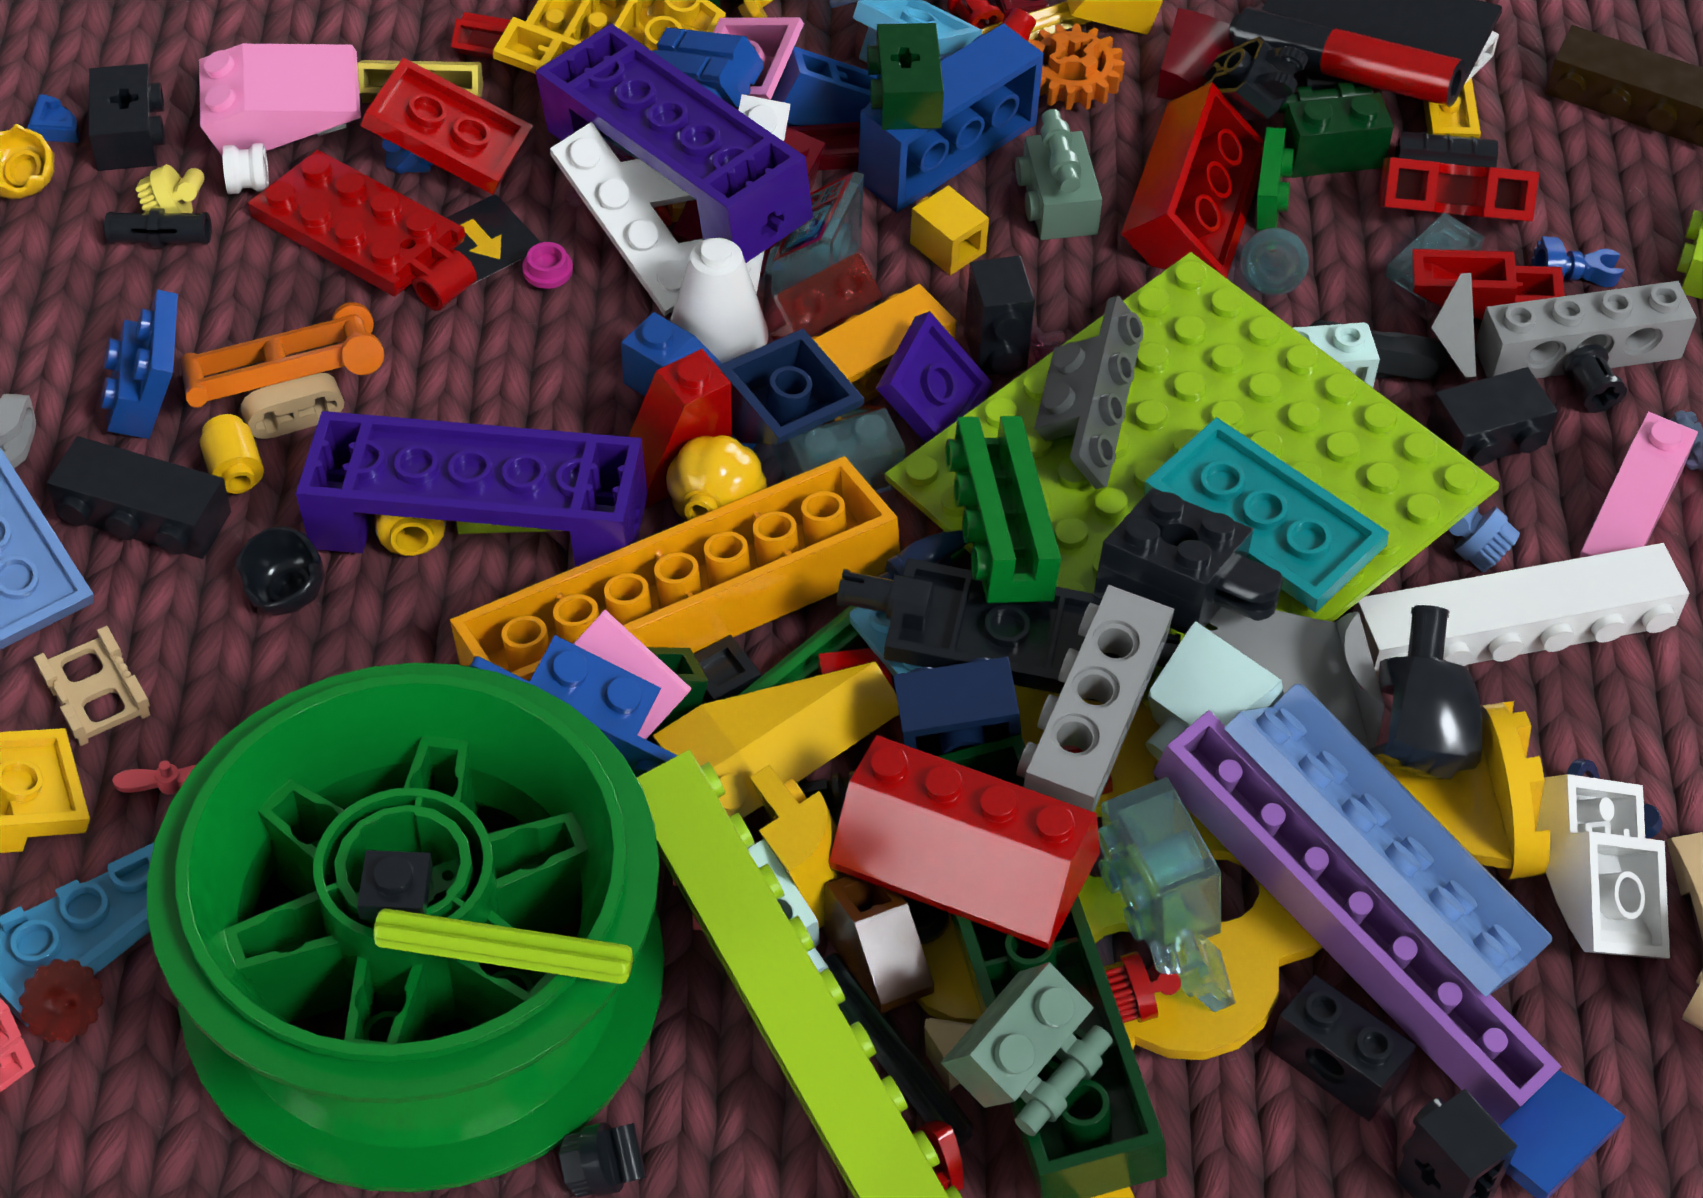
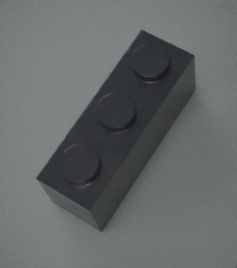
(139, 497)

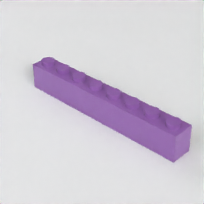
(1355, 920)

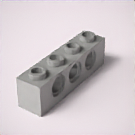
(1630, 323)
(1121, 626)

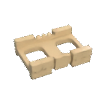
(111, 679)

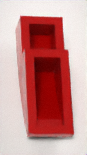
(1493, 277)

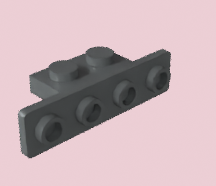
(1090, 391)

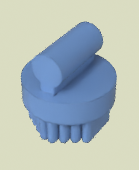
(1484, 537)

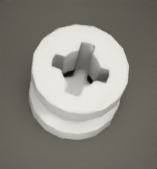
(245, 168)

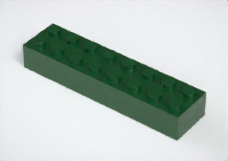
(1109, 1128)

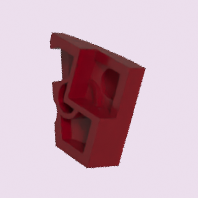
(1190, 51)

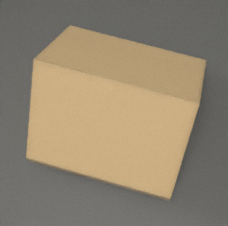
(939, 1041)

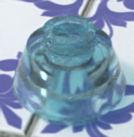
(1258, 262)

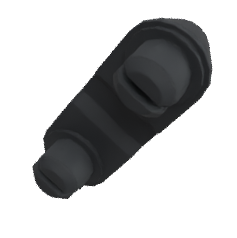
(1405, 354)

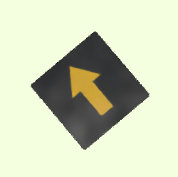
(492, 236)

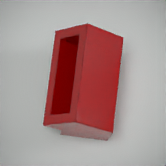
(474, 42)

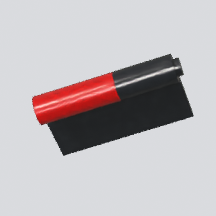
(1385, 44)

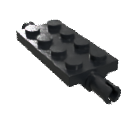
(944, 620)

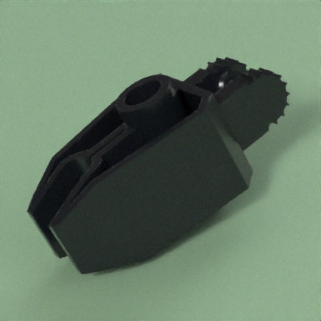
(1256, 76)

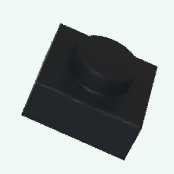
(727, 669)
(394, 882)

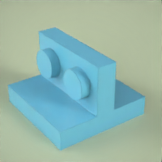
(951, 30)

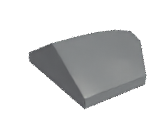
(1456, 326)

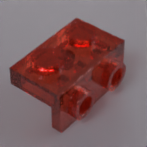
(827, 297)

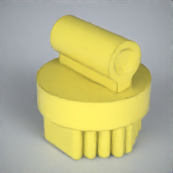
(168, 190)

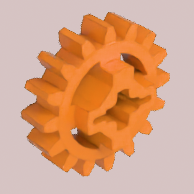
(1074, 65)

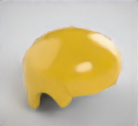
(24, 163)

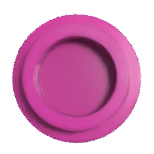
(547, 265)

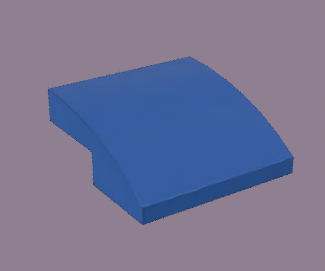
(1557, 1133)

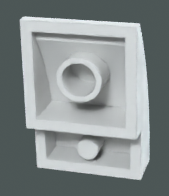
(1604, 867)

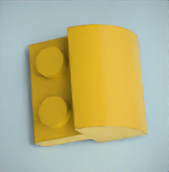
(799, 836)

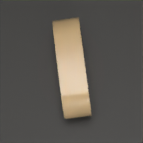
(291, 405)

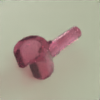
(1045, 342)

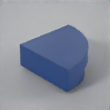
(54, 121)

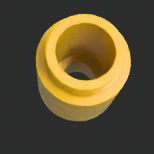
(231, 452)

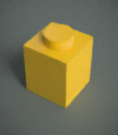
(949, 230)

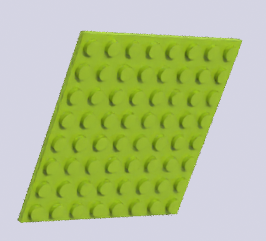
(1229, 358)

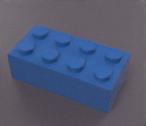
(986, 103)

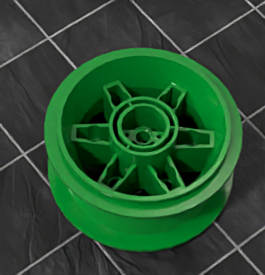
(406, 766)

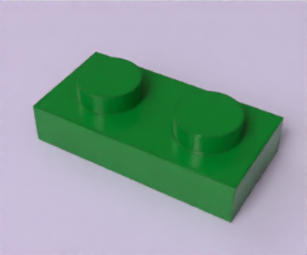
(1276, 165)

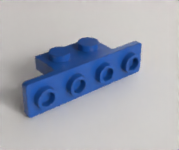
(601, 693)

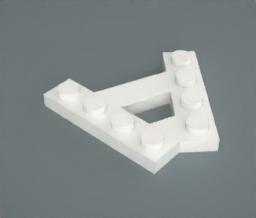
(624, 198)

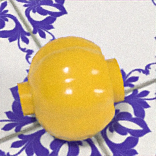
(712, 474)

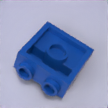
(140, 368)

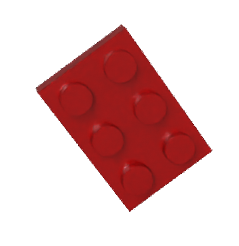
(447, 125)

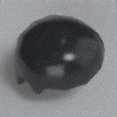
(280, 570)

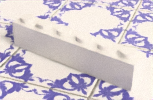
(1535, 607)

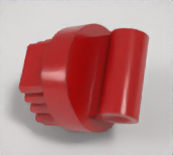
(1135, 987)

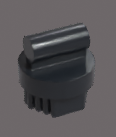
(601, 1159)

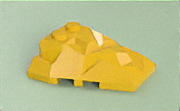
(562, 24)

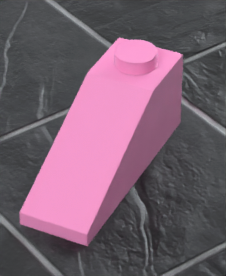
(1641, 486)

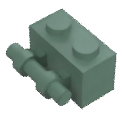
(1059, 181)
(1016, 1040)

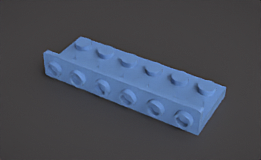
(1392, 838)

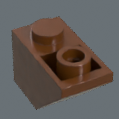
(877, 941)

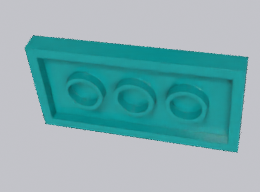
(1296, 523)

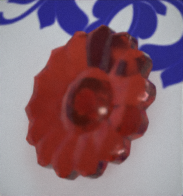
(61, 1000)

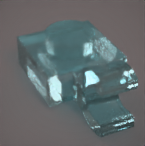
(1198, 966)

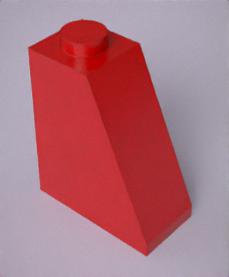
(682, 403)

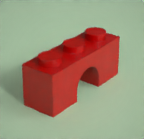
(1458, 189)

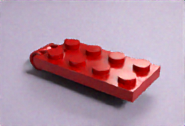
(367, 229)

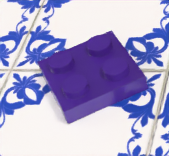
(932, 379)

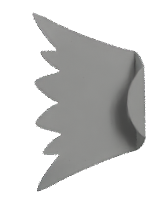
(1318, 654)

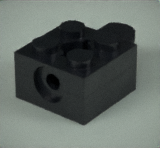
(1187, 562)

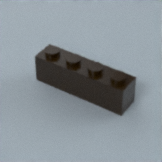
(1629, 84)

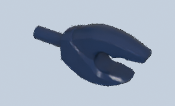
(933, 549)

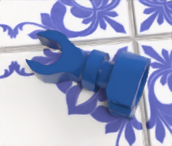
(1593, 267)

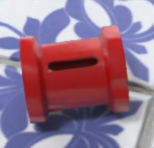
(975, 12)

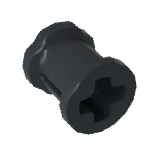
(1594, 378)

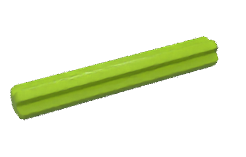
(503, 946)

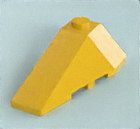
(786, 726)

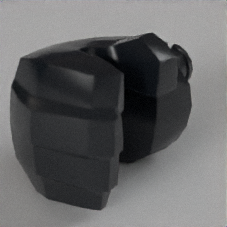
(1433, 705)

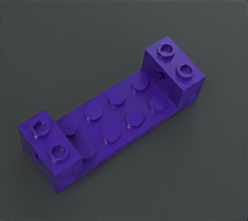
(741, 174)
(473, 476)

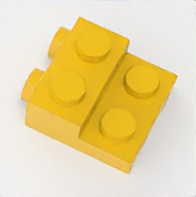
(38, 788)

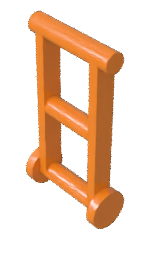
(350, 323)

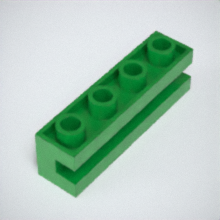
(1003, 511)

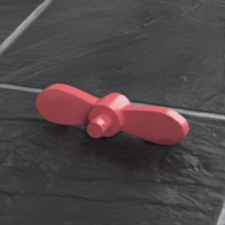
(166, 778)

